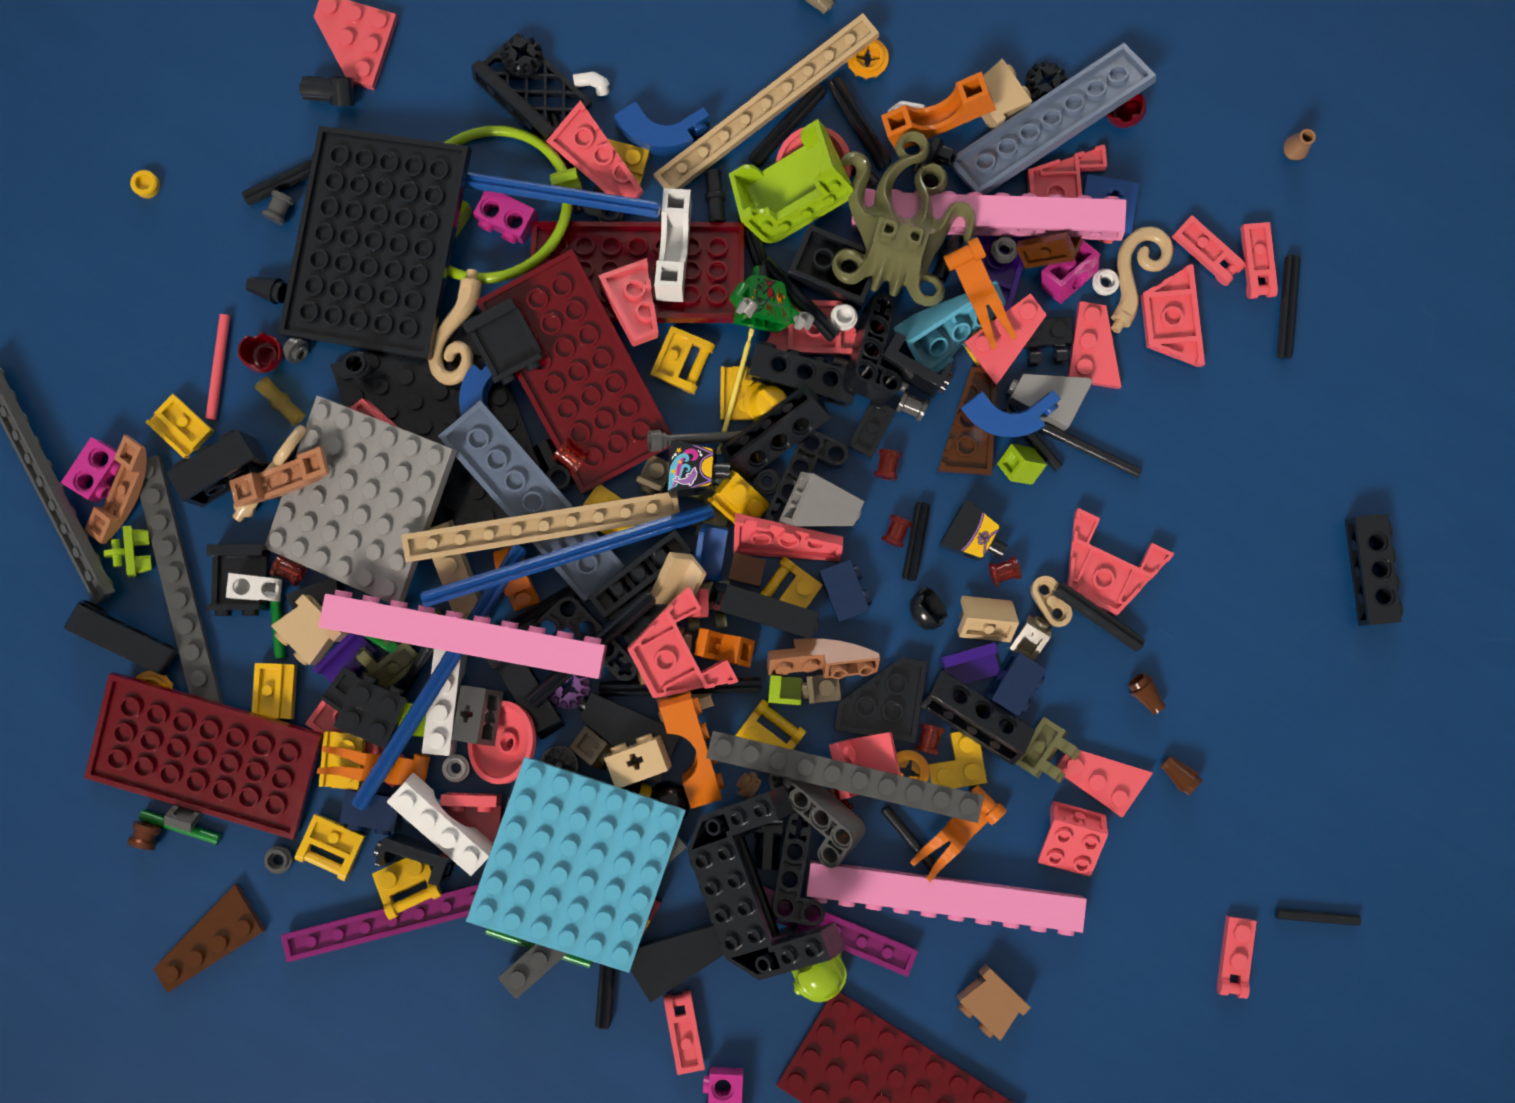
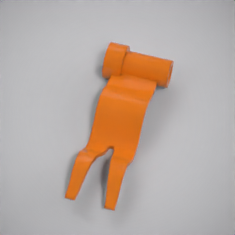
(979, 287)
(397, 775)
(959, 833)

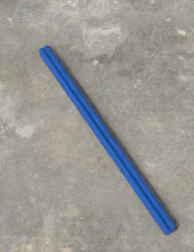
(563, 195)
(566, 555)
(427, 695)

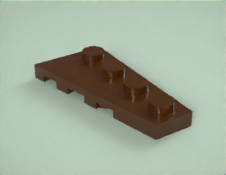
(969, 447)
(216, 935)

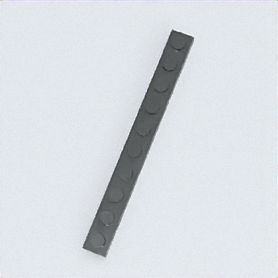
(53, 496)
(178, 583)
(845, 776)

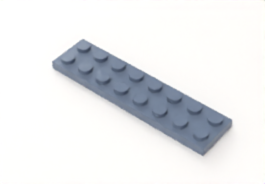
(1053, 120)
(523, 489)

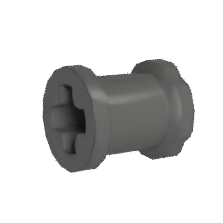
(278, 207)
(912, 405)

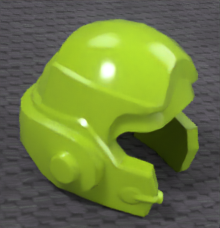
(820, 980)

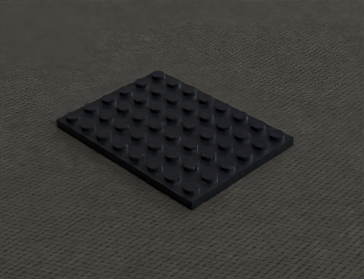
(375, 241)
(421, 404)

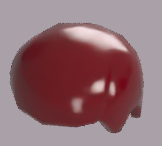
(1129, 113)
(260, 352)

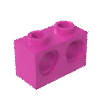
(508, 212)
(90, 465)
(733, 1076)

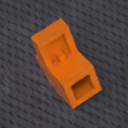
(519, 591)
(718, 646)

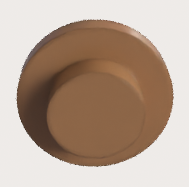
(748, 784)

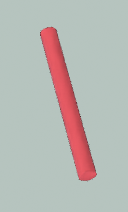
(218, 367)

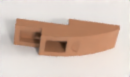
(831, 656)

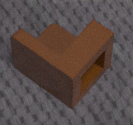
(747, 570)

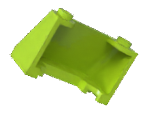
(793, 189)

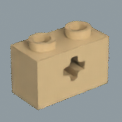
(626, 772)

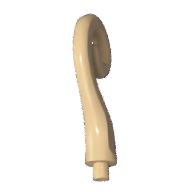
(1129, 300)
(466, 303)
(280, 458)

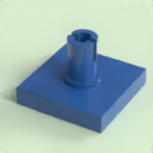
(1101, 187)

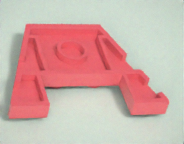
(1064, 176)
(1104, 577)
(665, 657)

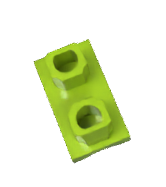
(132, 539)

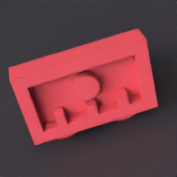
(867, 751)
(475, 810)
(1073, 839)

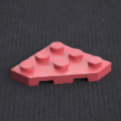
(357, 37)

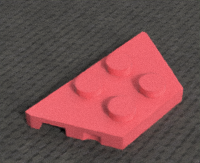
(1173, 318)
(812, 341)

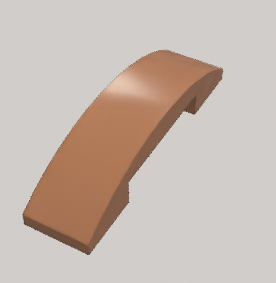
(280, 480)
(123, 494)

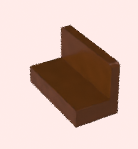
(1048, 250)

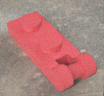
(1208, 250)
(1259, 260)
(1236, 956)
(684, 1033)

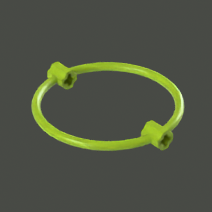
(563, 177)

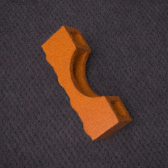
(967, 102)
(681, 718)

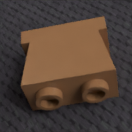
(991, 1003)

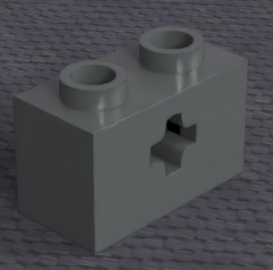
(477, 715)

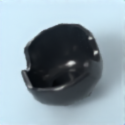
(927, 609)
(671, 793)

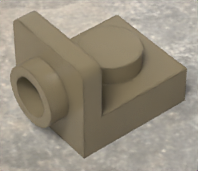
(654, 476)
(1032, 637)
(820, 689)
(591, 748)

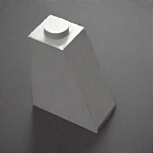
(1033, 387)
(820, 504)

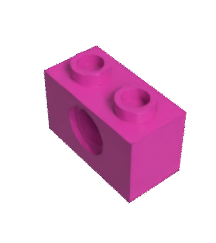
(1065, 278)

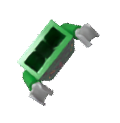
(765, 304)

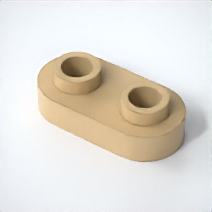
(1049, 602)

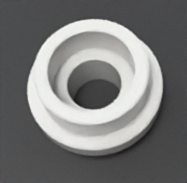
(1110, 276)
(450, 774)

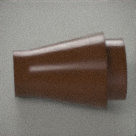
(1146, 692)
(1182, 776)

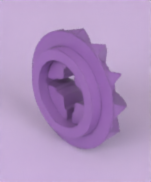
(572, 699)

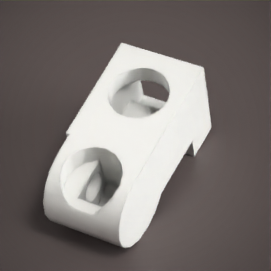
(253, 588)

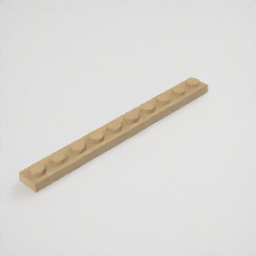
(767, 104)
(537, 526)

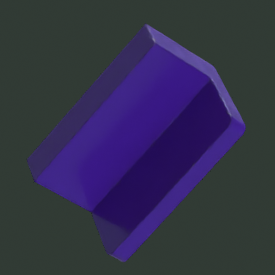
(343, 655)
(972, 663)

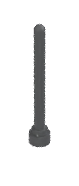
(658, 440)

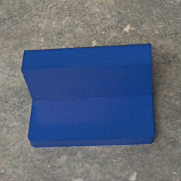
(711, 549)

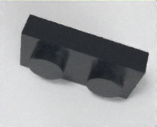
(871, 429)

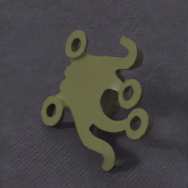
(895, 245)

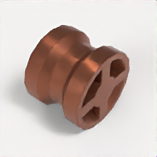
(144, 835)

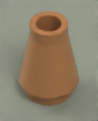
(1298, 145)

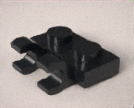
(1050, 333)

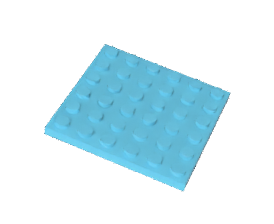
(576, 865)

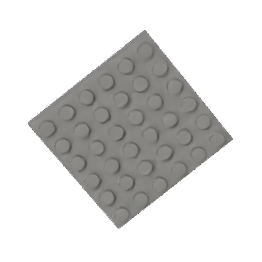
(375, 490)

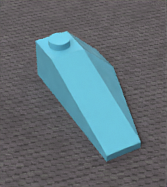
(941, 330)

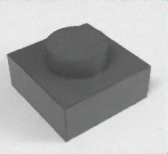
(182, 818)

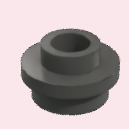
(1006, 243)
(295, 350)
(272, 865)

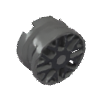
(562, 757)

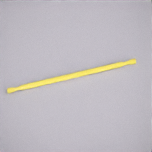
(736, 386)

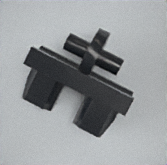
(939, 155)

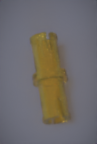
(280, 401)

